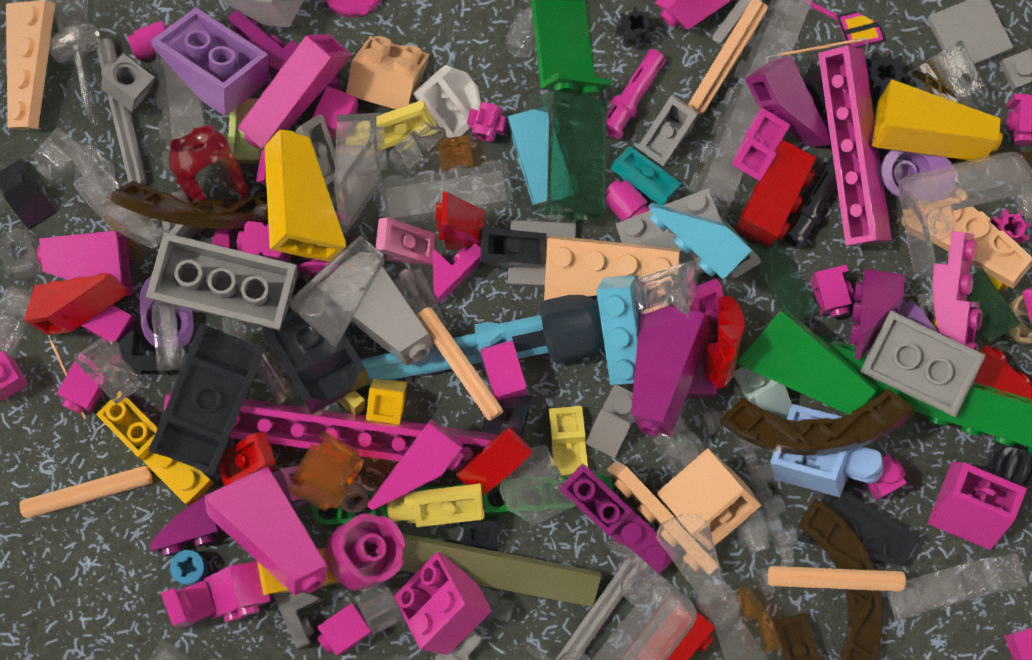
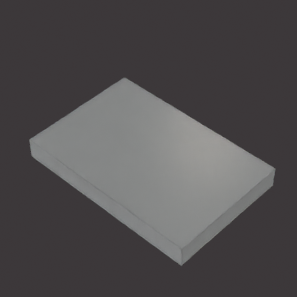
(922, 363)

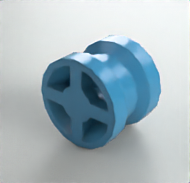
(195, 570)

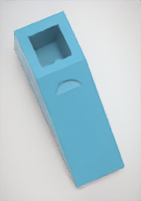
(708, 238)

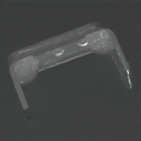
(934, 194)
(652, 626)

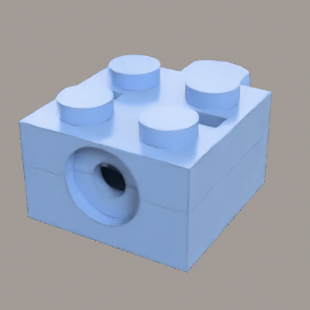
(828, 471)

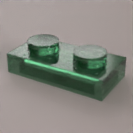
(996, 314)

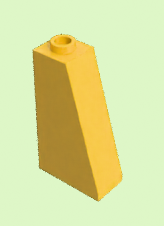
(933, 125)
(299, 201)

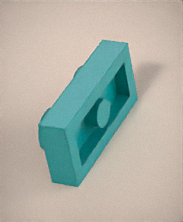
(645, 176)

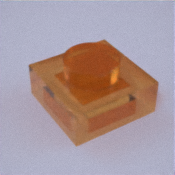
(455, 152)

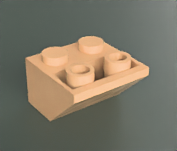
(386, 72)
(712, 492)

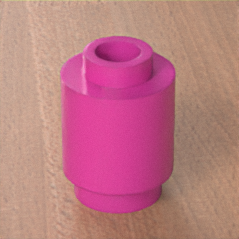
(141, 40)
(625, 200)

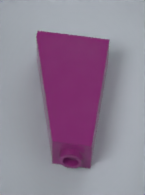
(665, 366)

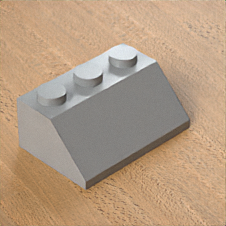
(643, 231)

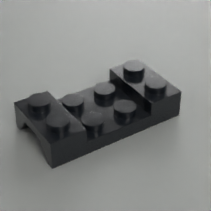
(314, 365)
(206, 399)

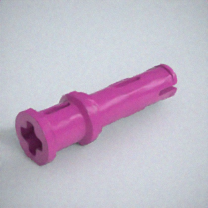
(625, 105)

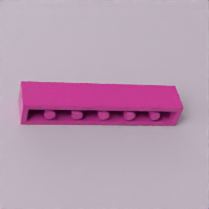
(851, 137)

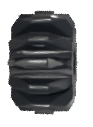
(885, 65)
(1011, 463)

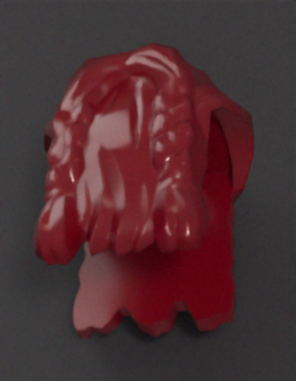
(187, 162)

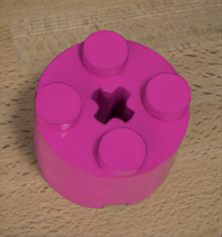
(351, 564)

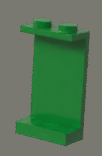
(565, 48)

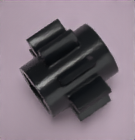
(638, 35)

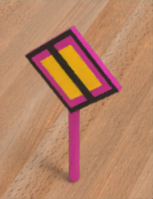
(856, 26)

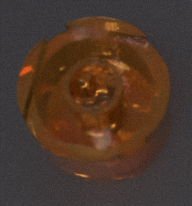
(326, 471)

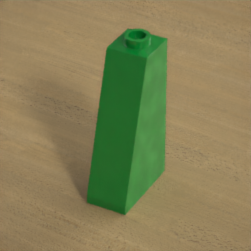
(806, 363)

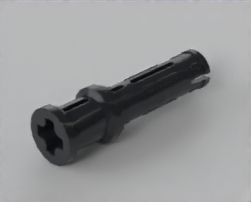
(809, 212)

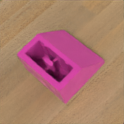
(976, 505)
(441, 605)

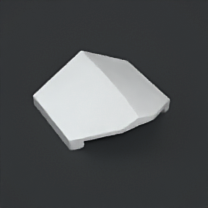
(449, 99)

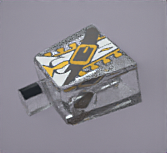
(950, 75)

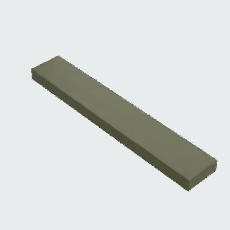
(507, 570)

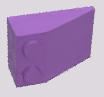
(213, 60)

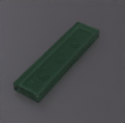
(778, 274)

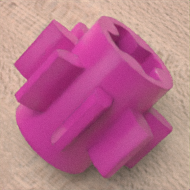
(487, 122)
(1012, 222)

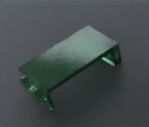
(574, 156)

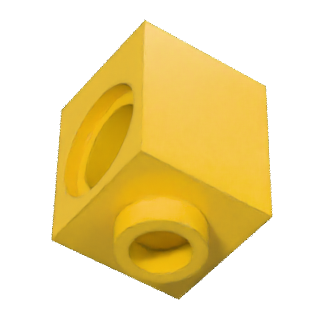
(386, 401)

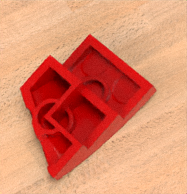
(723, 355)

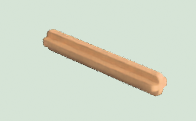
(728, 56)
(459, 364)
(86, 492)
(836, 578)

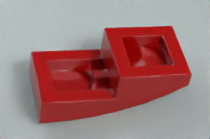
(496, 461)

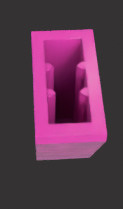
(87, 256)

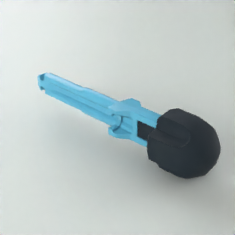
(566, 329)

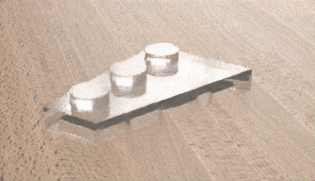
(338, 290)

